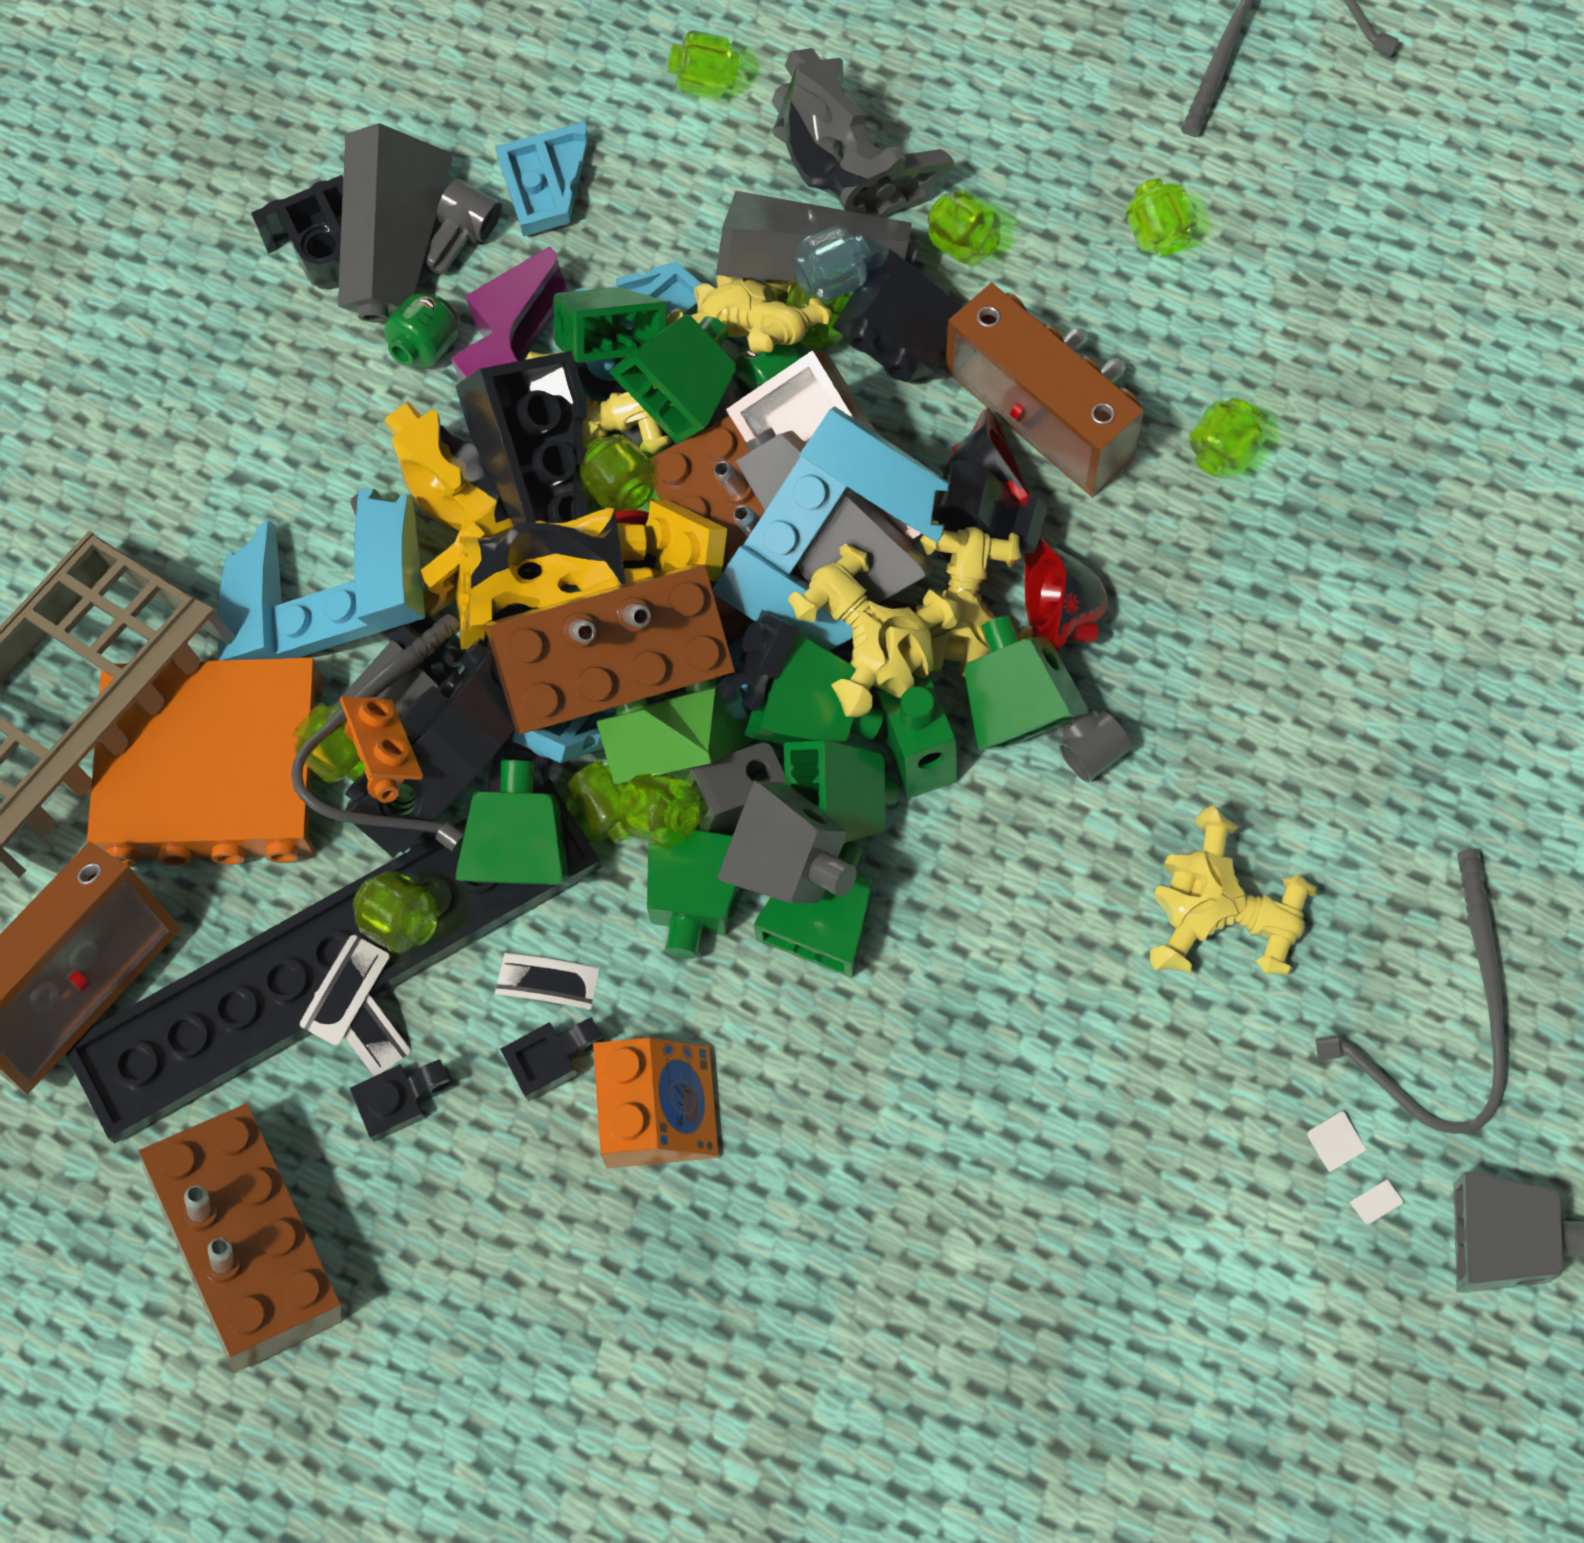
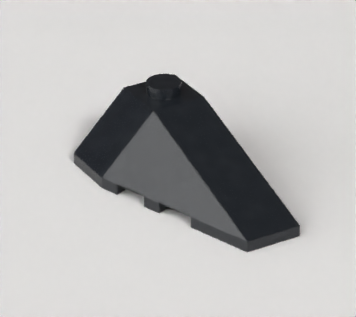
(530, 435)

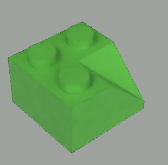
(673, 731)

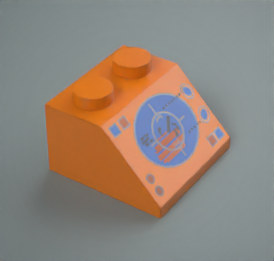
(654, 1102)

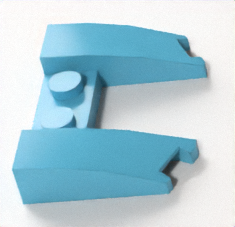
(834, 458)
(380, 598)

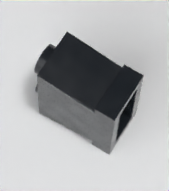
(897, 318)

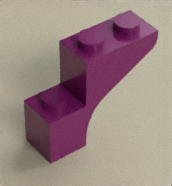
(511, 312)

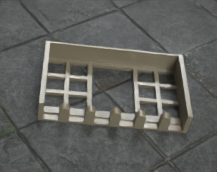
(38, 618)

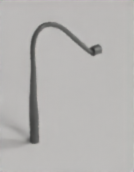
(1214, 74)
(398, 667)
(1483, 939)

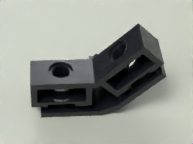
(452, 739)

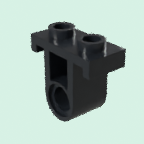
(311, 229)
(983, 502)

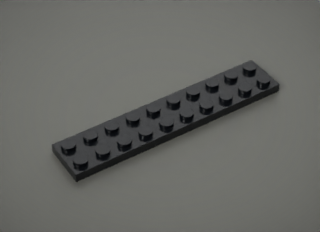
(257, 993)

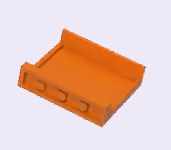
(208, 767)

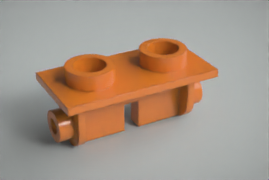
(380, 745)

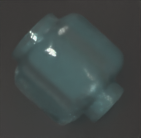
(831, 263)

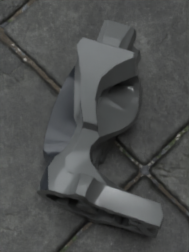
(820, 118)

